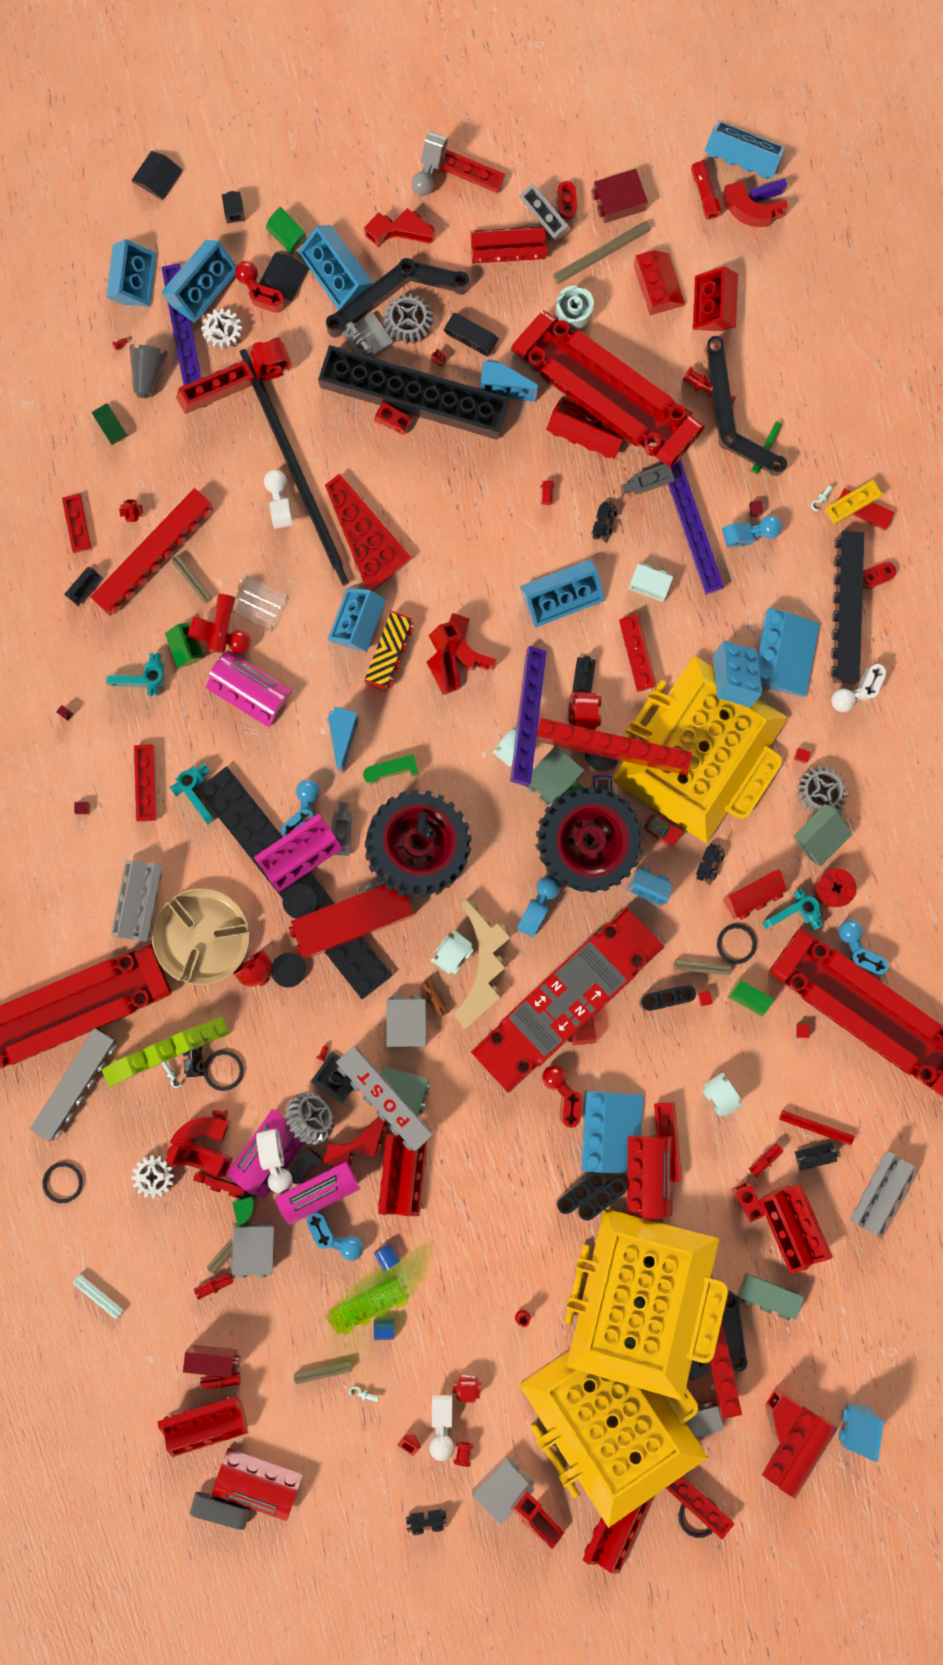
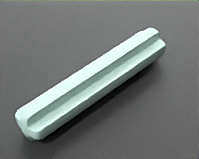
(98, 1296)

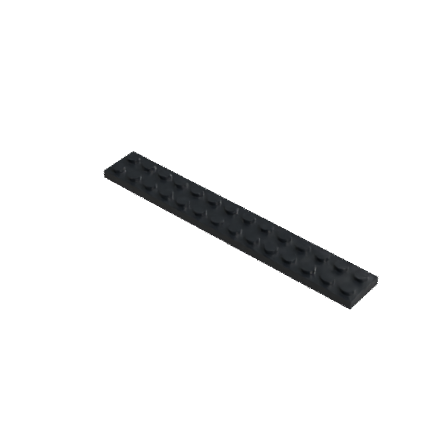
(256, 833)

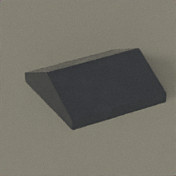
(157, 174)
(284, 275)
(331, 1080)

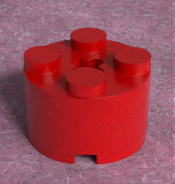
(270, 359)
(584, 710)
(842, 896)

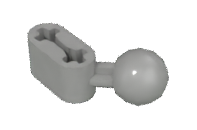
(432, 158)

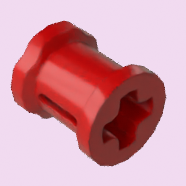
(463, 1454)

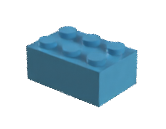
(737, 674)

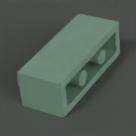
(770, 1297)

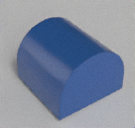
(387, 1257)
(384, 1329)

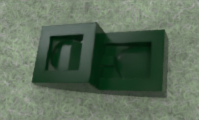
(109, 424)

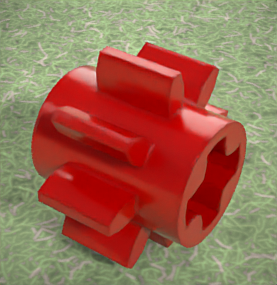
(131, 510)

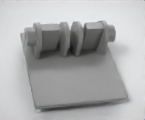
(367, 336)

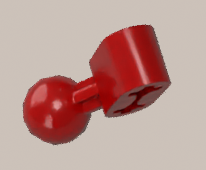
(246, 274)
(201, 629)
(555, 1078)

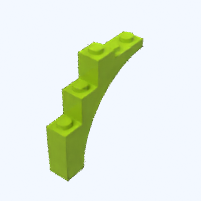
(164, 1051)

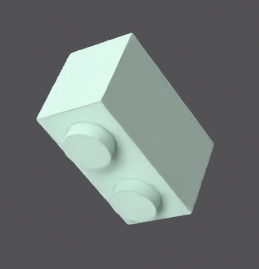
(650, 582)

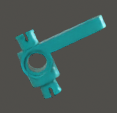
(154, 665)
(179, 787)
(801, 897)

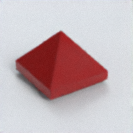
(409, 1444)

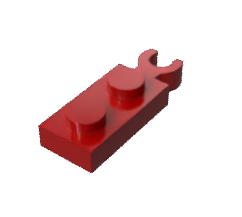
(217, 1184)

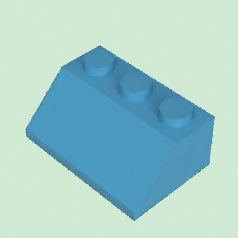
(131, 274)
(357, 619)

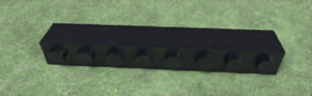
(847, 607)

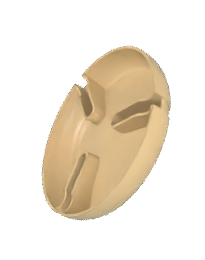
(200, 936)

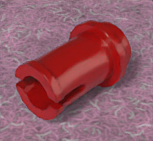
(547, 492)
(521, 1313)

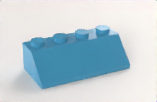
(744, 149)
(334, 265)
(200, 280)
(562, 593)

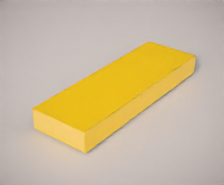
(853, 502)

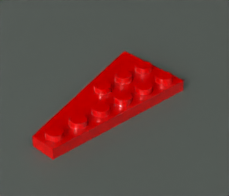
(371, 544)

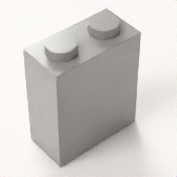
(406, 1021)
(252, 1249)
(502, 1488)

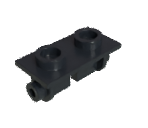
(607, 513)
(83, 586)
(584, 674)
(714, 857)
(194, 1066)
(816, 1156)
(434, 1522)

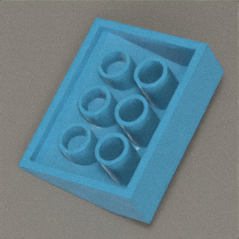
(786, 651)
(606, 1129)

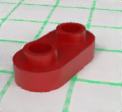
(567, 201)
(878, 575)

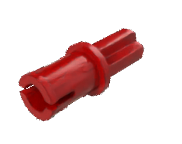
(766, 1160)
(213, 1286)
(217, 1381)

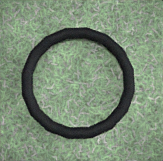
(737, 927)
(240, 1068)
(45, 1183)
(700, 1535)

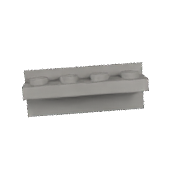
(136, 900)
(884, 1194)

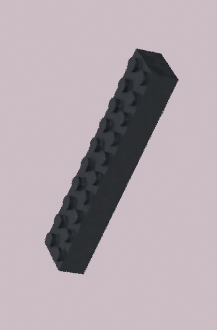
(413, 392)

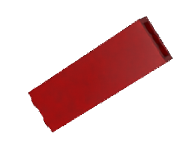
(349, 920)

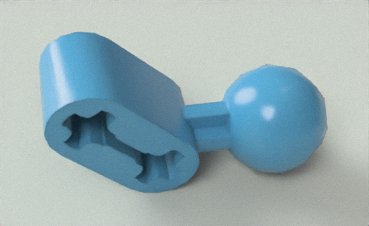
(743, 534)
(307, 792)
(547, 889)
(851, 932)
(350, 1247)

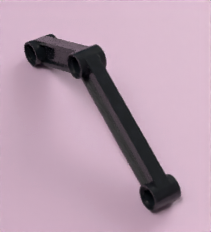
(389, 284)
(725, 417)
(732, 1328)

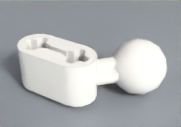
(275, 482)
(844, 699)
(272, 1158)
(441, 1445)

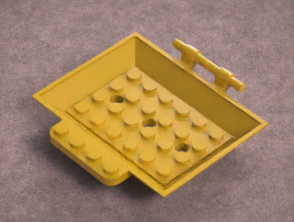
(720, 780)
(679, 1313)
(601, 1454)

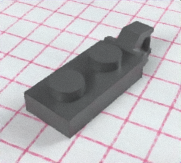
(649, 480)
(342, 828)

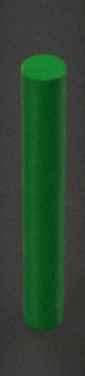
(768, 443)

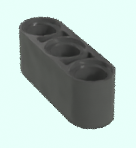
(219, 1511)

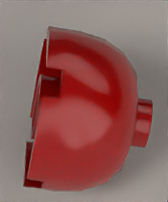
(255, 970)

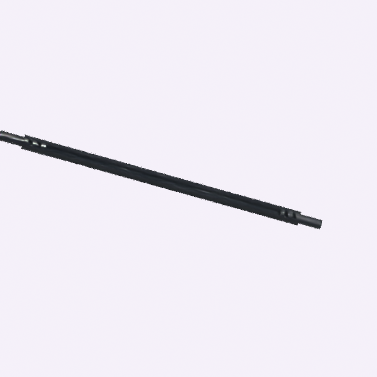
(296, 472)

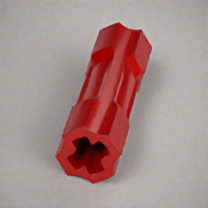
(709, 201)
(218, 638)

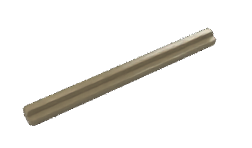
(601, 252)

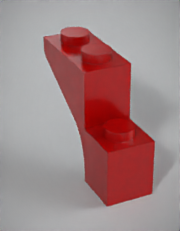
(406, 226)
(443, 662)
(365, 1143)
(537, 1519)

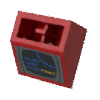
(782, 1414)

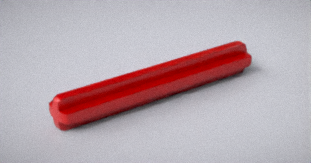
(816, 1127)

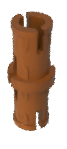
(435, 998)

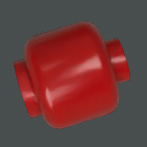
(467, 1388)

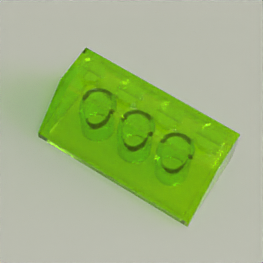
(367, 1305)

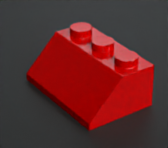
(658, 281)
(715, 300)
(756, 895)

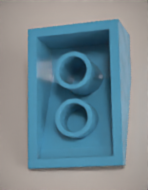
(507, 382)
(343, 728)
(649, 886)
(861, 1431)

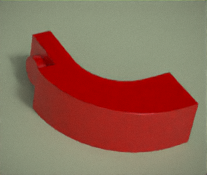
(749, 211)
(464, 653)
(202, 1126)
(199, 1157)

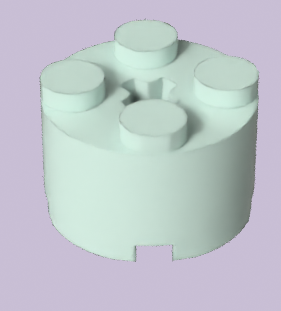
(582, 305)
(506, 747)
(451, 952)
(723, 1095)

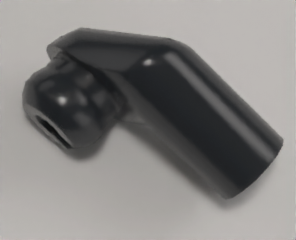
(423, 827)

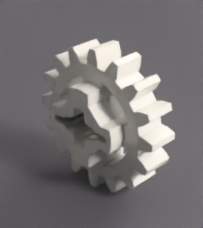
(213, 332)
(153, 1168)

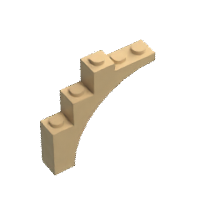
(489, 940)

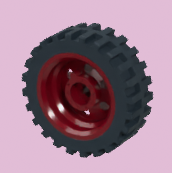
(618, 853)
(391, 864)

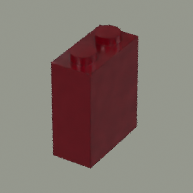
(619, 196)
(211, 1361)

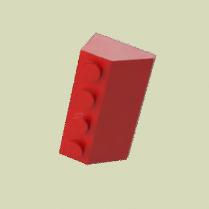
(583, 428)

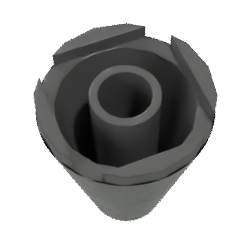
(146, 368)

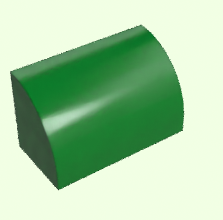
(286, 230)
(183, 648)
(750, 998)
(244, 1208)

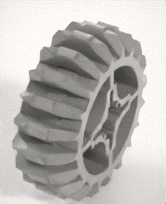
(400, 308)
(819, 784)
(298, 1114)

